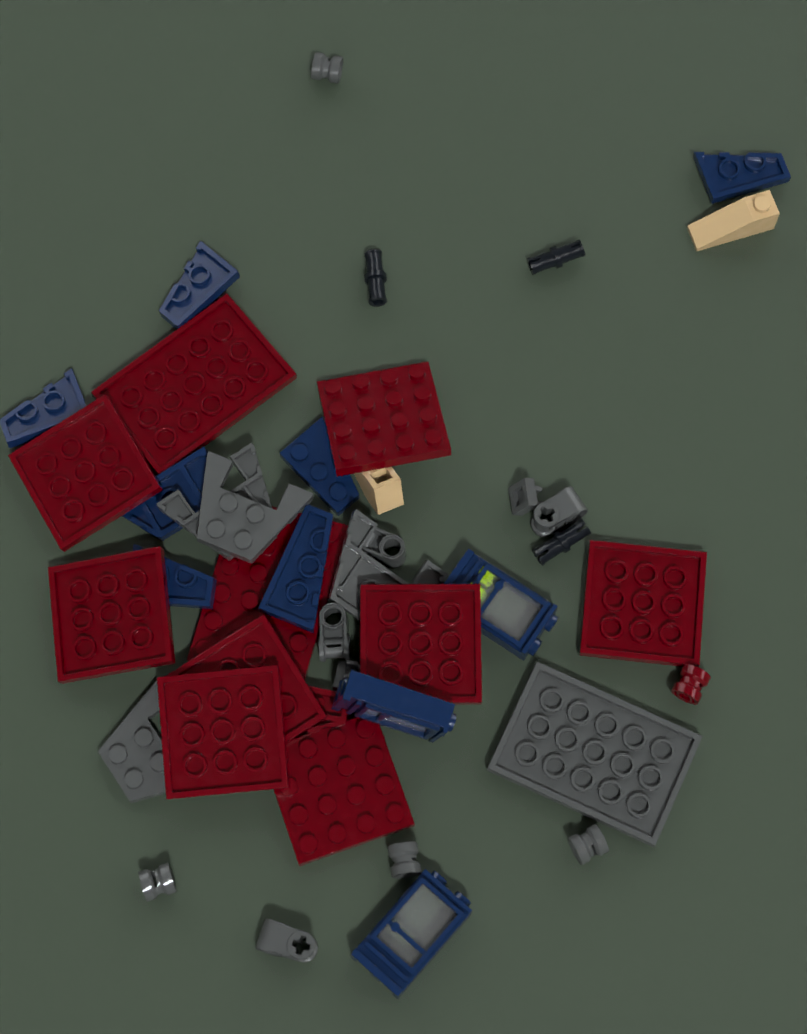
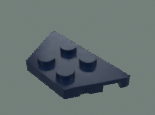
(183, 476)

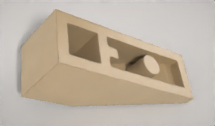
(735, 221)
(381, 488)

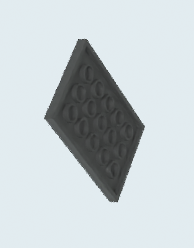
(595, 754)

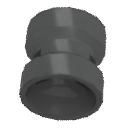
(326, 67)
(588, 844)
(404, 857)
(164, 881)

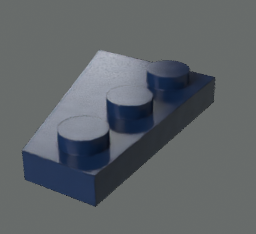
(737, 175)
(187, 586)

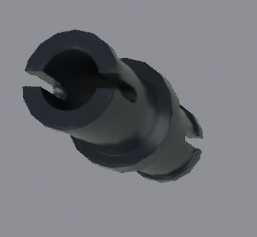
(556, 257)
(375, 277)
(561, 541)

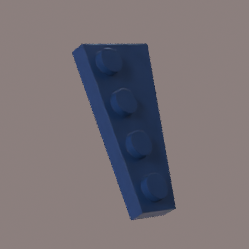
(300, 573)

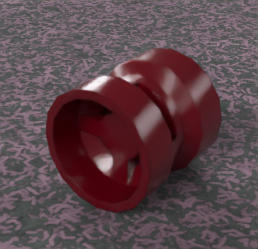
(691, 684)

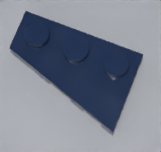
(199, 286)
(43, 412)
(313, 462)

